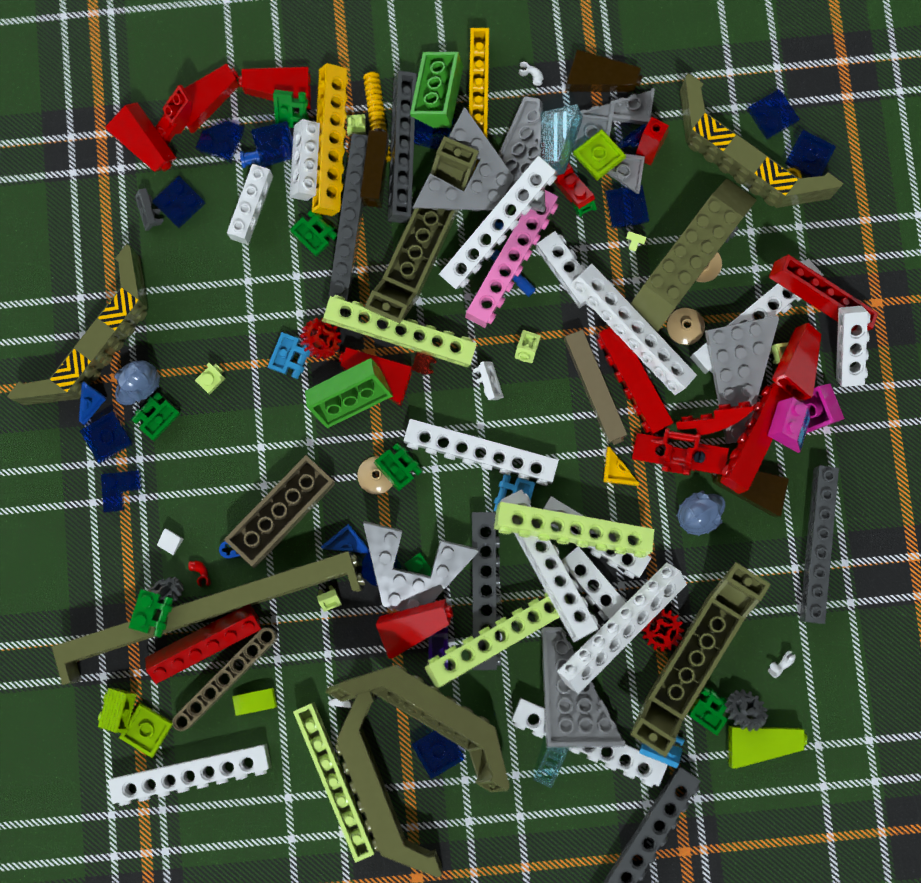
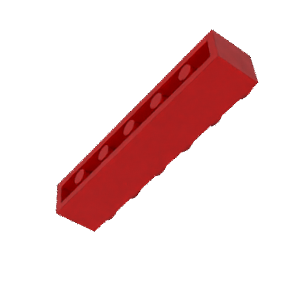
(815, 289)
(635, 381)
(753, 442)
(202, 643)

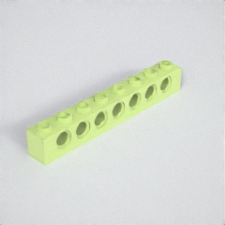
(425, 346)
(641, 535)
(440, 675)
(335, 782)

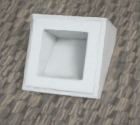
(169, 541)
(335, 702)

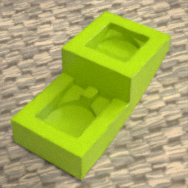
(254, 701)

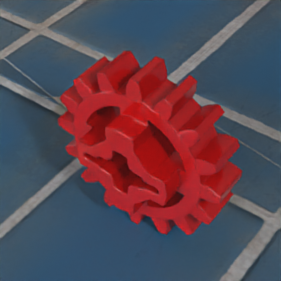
(315, 344)
(667, 641)

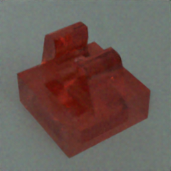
(422, 363)

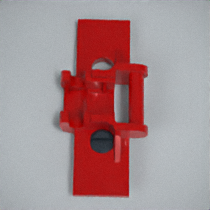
(680, 460)

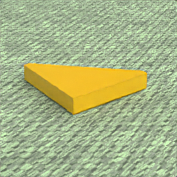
(616, 471)

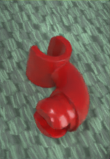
(201, 568)

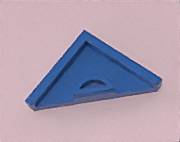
(89, 402)
(347, 541)

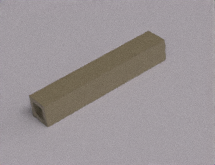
(595, 387)

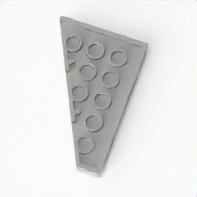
(524, 146)
(739, 364)
(570, 716)

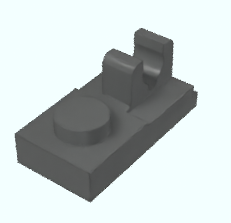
(147, 214)

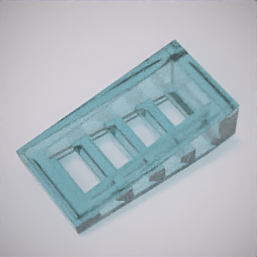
(544, 780)

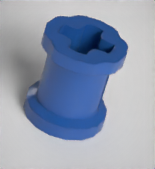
(250, 158)

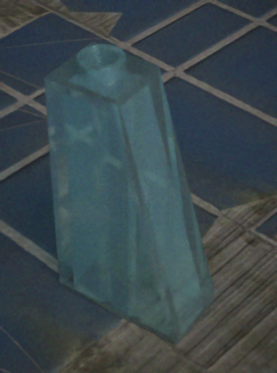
(559, 135)

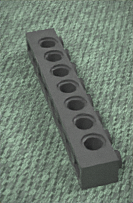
(401, 148)
(481, 520)
(819, 544)
(646, 828)

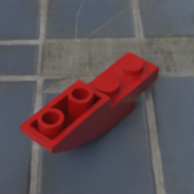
(176, 115)
(574, 188)
(723, 418)

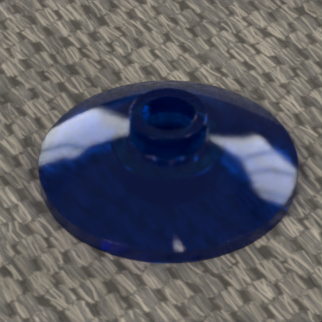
(633, 138)

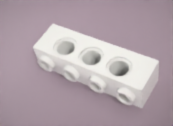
(304, 160)
(250, 204)
(556, 264)
(848, 318)
(578, 557)

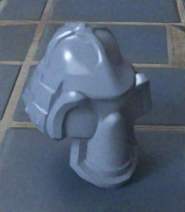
(136, 382)
(701, 513)

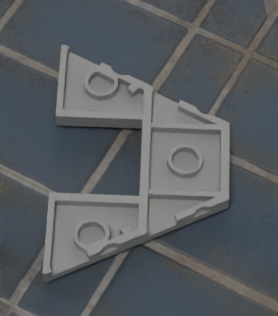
(630, 110)
(486, 184)
(407, 589)

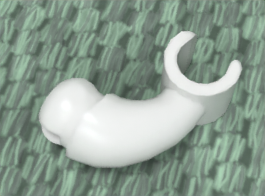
(536, 73)
(787, 660)

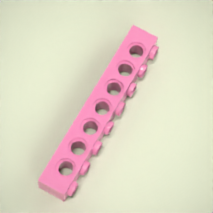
(476, 311)

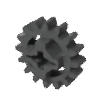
(167, 588)
(746, 710)

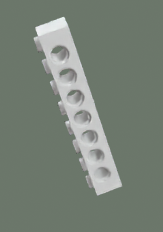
(451, 272)
(760, 307)
(633, 329)
(417, 428)
(547, 577)
(622, 628)
(655, 768)
(120, 785)

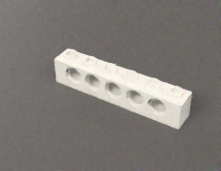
(632, 570)

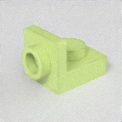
(527, 346)
(211, 378)

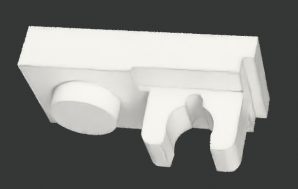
(490, 381)

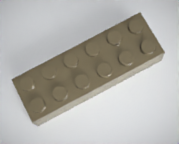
(279, 511)

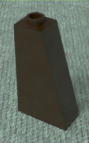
(601, 74)
(375, 168)
(765, 492)

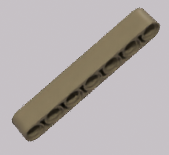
(216, 682)

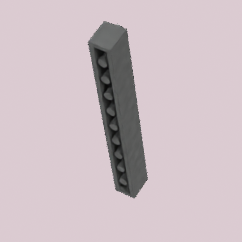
(349, 223)

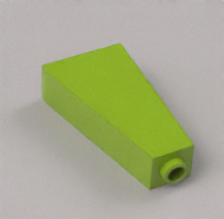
(761, 745)

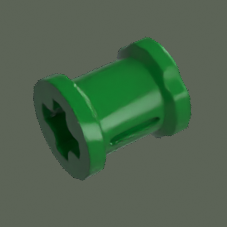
(590, 206)

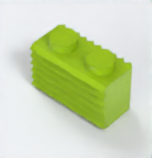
(116, 710)

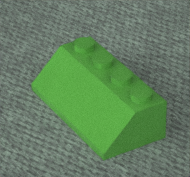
(437, 88)
(348, 393)

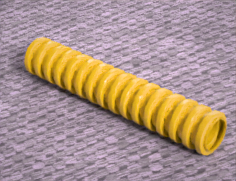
(375, 102)

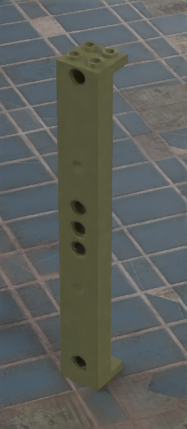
(210, 606)

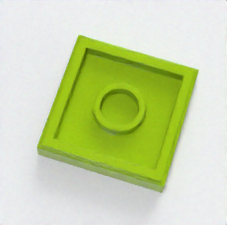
(599, 154)
(146, 730)

